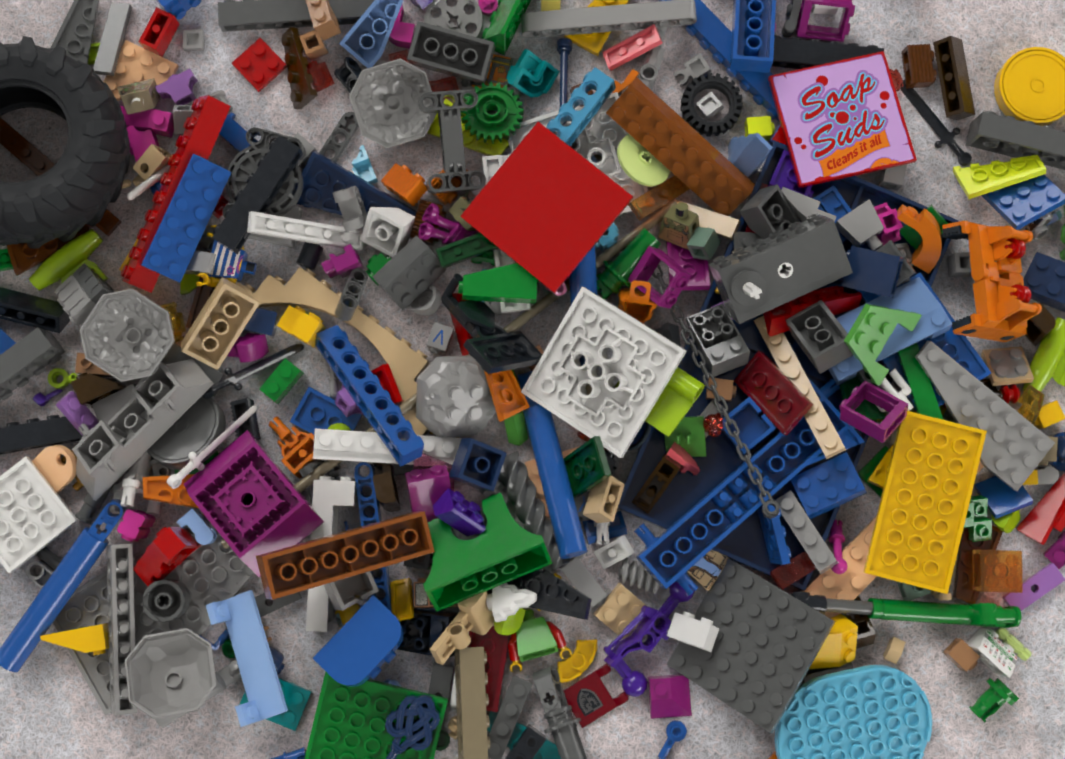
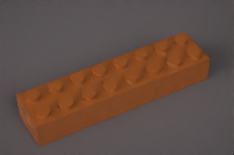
(680, 148)
(344, 554)

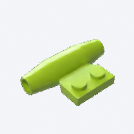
(68, 260)
(1049, 358)

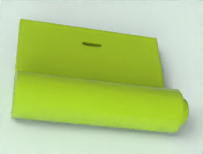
(674, 401)

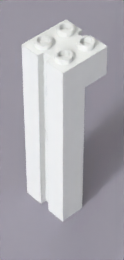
(327, 498)

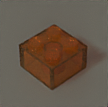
(997, 571)

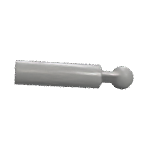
(223, 679)

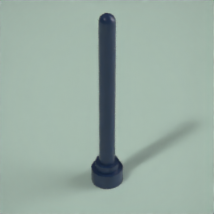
(564, 47)

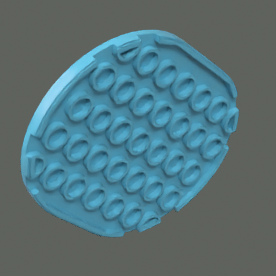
(856, 716)

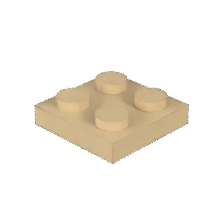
(619, 609)

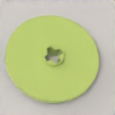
(640, 163)

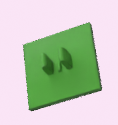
(690, 436)

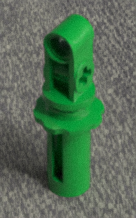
(618, 272)

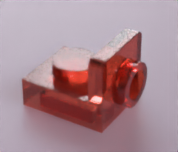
(320, 75)

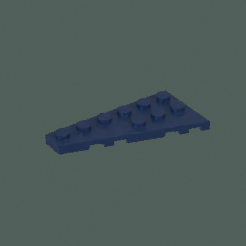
(324, 177)

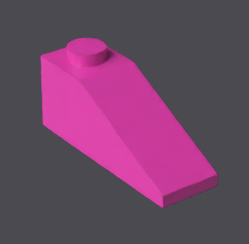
(158, 121)

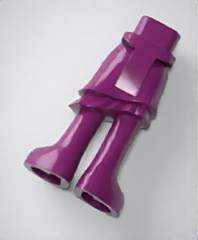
(456, 230)

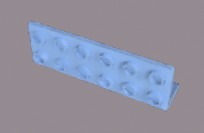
(252, 657)

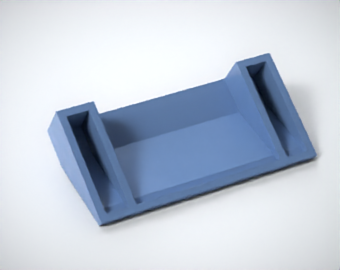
(909, 297)

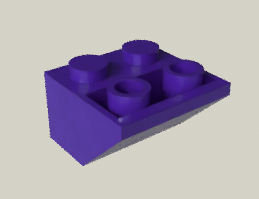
(459, 513)

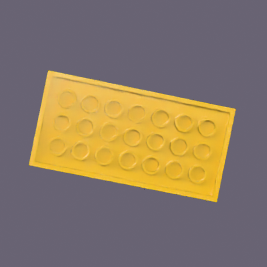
(925, 502)

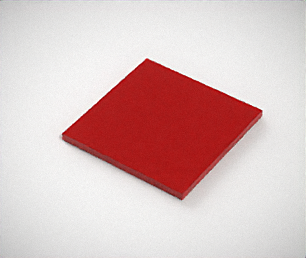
(546, 207)

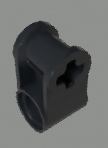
(348, 73)

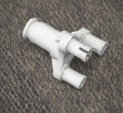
(133, 484)

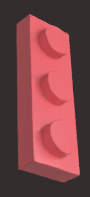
(632, 47)

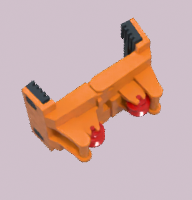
(998, 286)

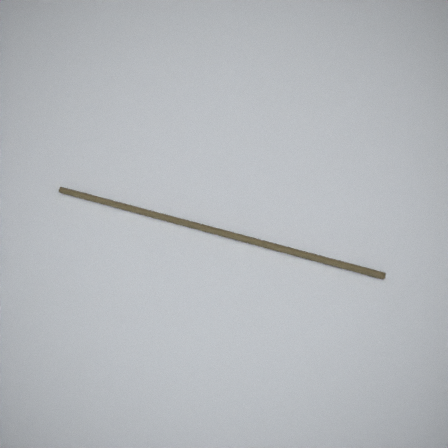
(511, 327)

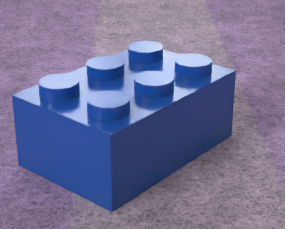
(828, 485)

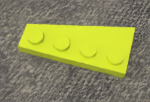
(991, 177)

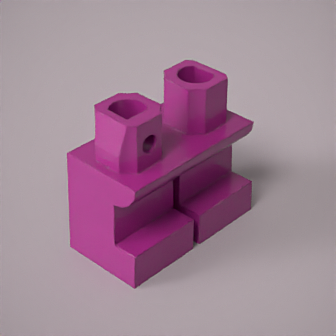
(342, 264)

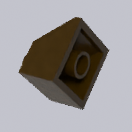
(93, 388)

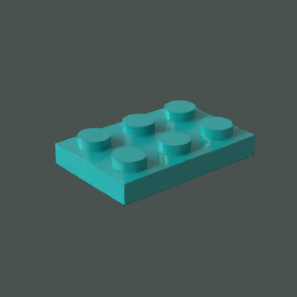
(296, 701)

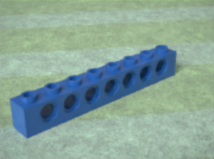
(403, 451)

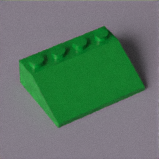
(505, 23)

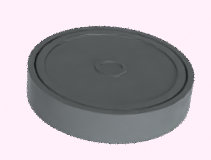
(190, 433)

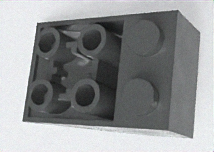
(718, 340)

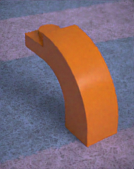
(926, 225)

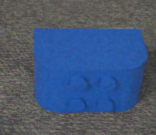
(362, 645)

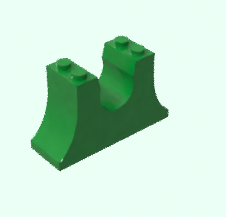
(479, 564)

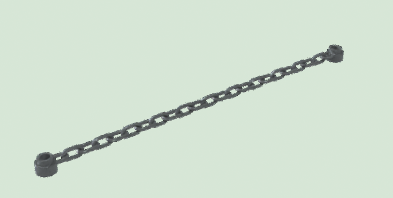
(765, 511)

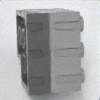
(81, 293)

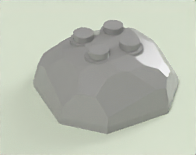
(170, 673)

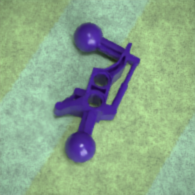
(634, 682)

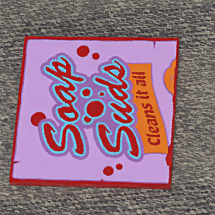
(841, 119)

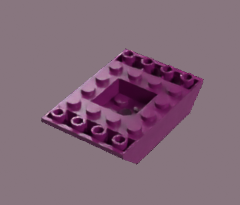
(278, 510)

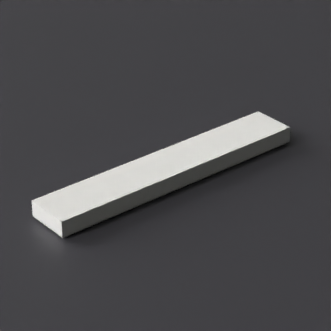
(303, 231)

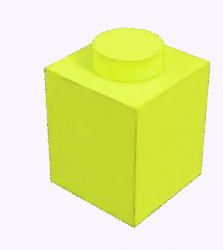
(759, 125)

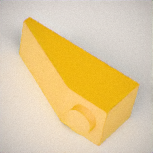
(84, 639)

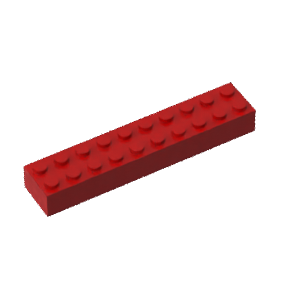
(198, 138)

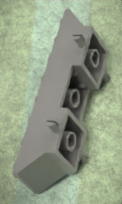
(157, 404)

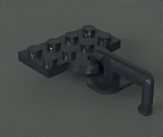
(490, 344)

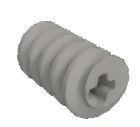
(637, 575)

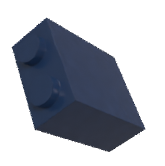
(873, 271)

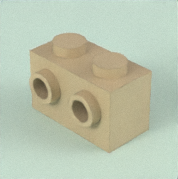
(604, 500)

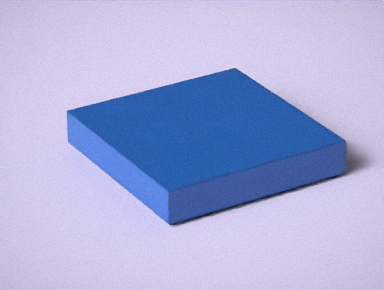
(1001, 498)

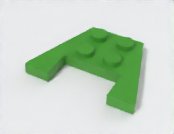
(871, 333)

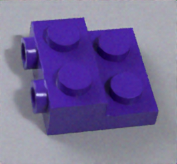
(785, 176)

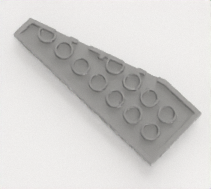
(1011, 442)

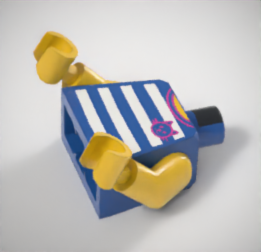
(227, 265)

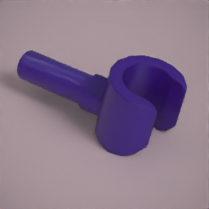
(42, 400)

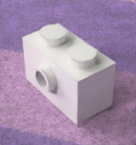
(693, 631)

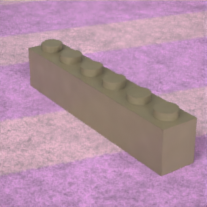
(471, 703)

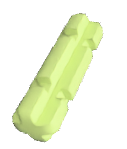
(1018, 647)

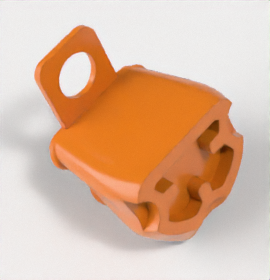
(636, 302)

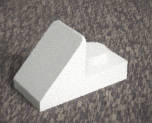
(614, 551)

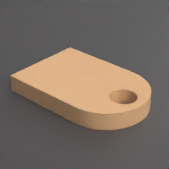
(52, 467)

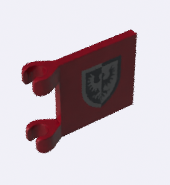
(591, 698)

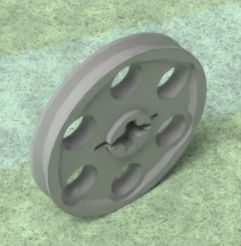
(455, 12)

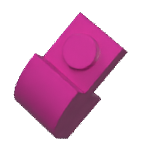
(402, 32)

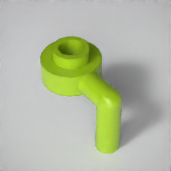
(67, 379)

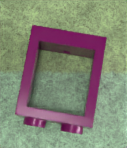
(821, 32)
(647, 266)
(879, 397)

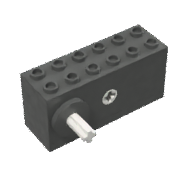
(780, 267)

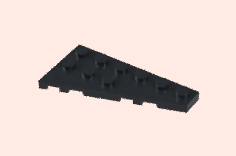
(553, 594)

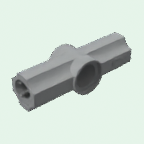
(651, 65)

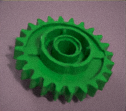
(498, 125)

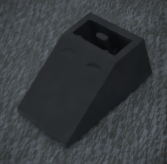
(424, 630)

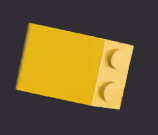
(839, 645)

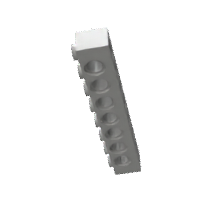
(121, 623)

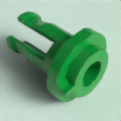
(993, 699)

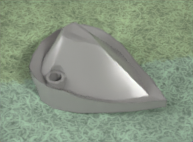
(427, 302)

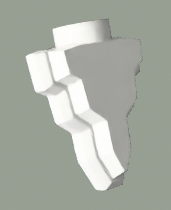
(507, 600)

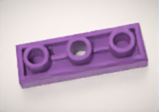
(1043, 580)

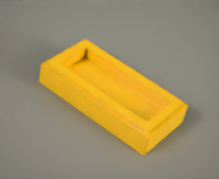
(402, 599)

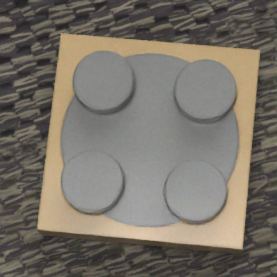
(1007, 366)

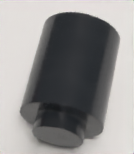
(309, 255)

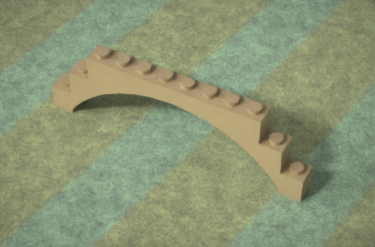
(310, 293)

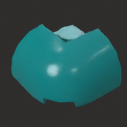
(532, 75)

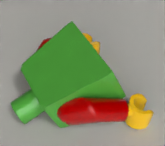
(535, 640)

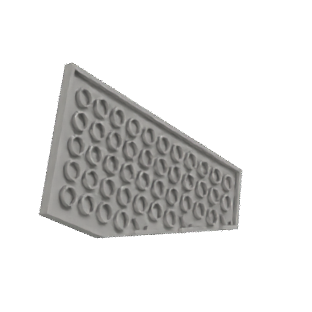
(208, 574)

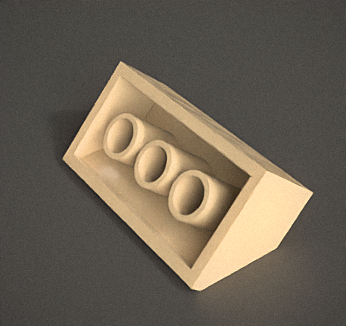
(219, 324)

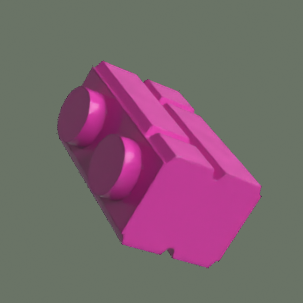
(135, 525)

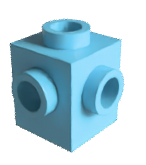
(608, 240)

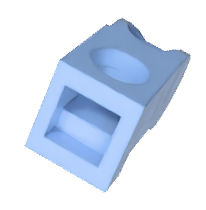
(203, 531)

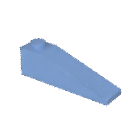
(371, 31)
(748, 153)

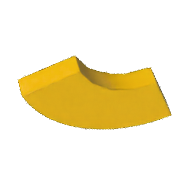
(578, 661)

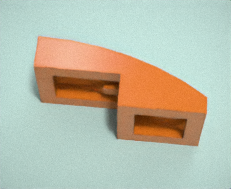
(620, 88)

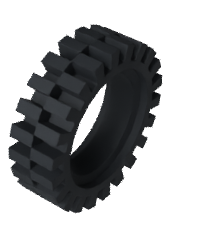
(721, 85)

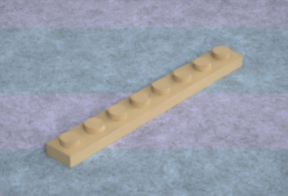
(816, 416)

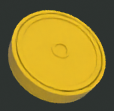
(1032, 86)

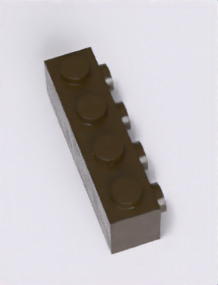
(954, 78)

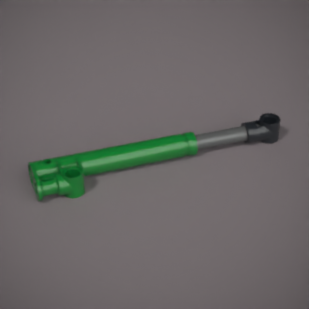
(918, 611)

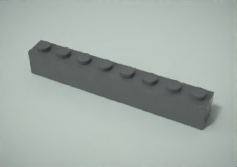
(282, 13)

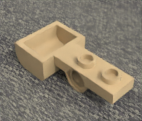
(472, 617)

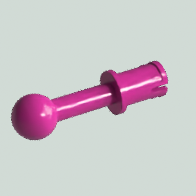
(837, 538)

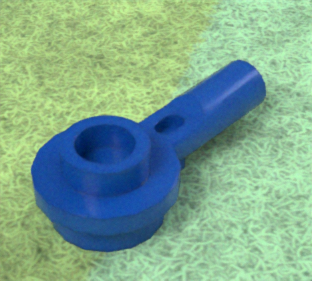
(676, 732)

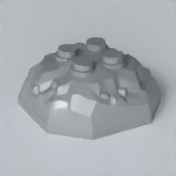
(387, 103)
(127, 335)
(454, 397)

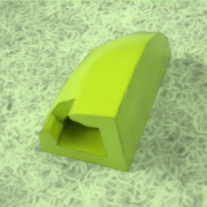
(1007, 522)
(510, 625)

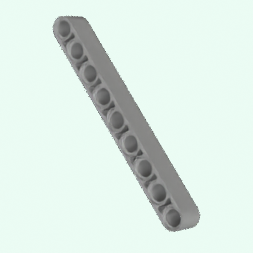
(608, 18)

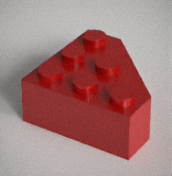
(165, 554)

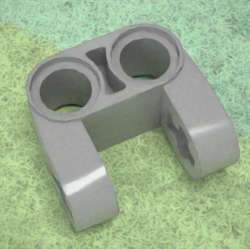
(351, 208)

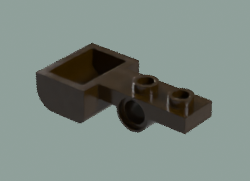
(1040, 326)
(386, 487)

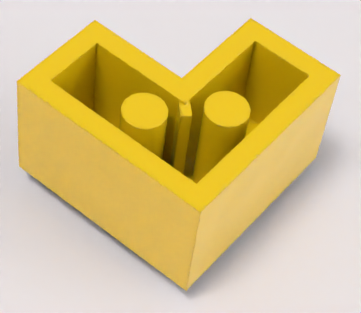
(301, 325)

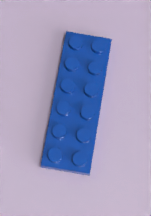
(186, 218)

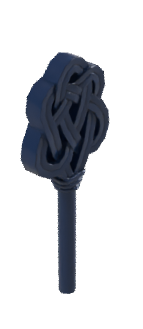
(412, 739)

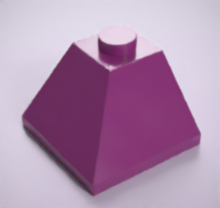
(669, 696)

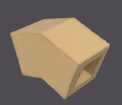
(894, 650)

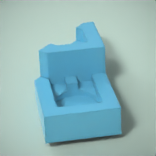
(362, 166)

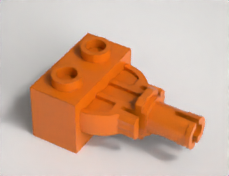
(298, 447)

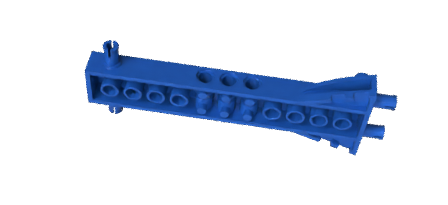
(736, 498)

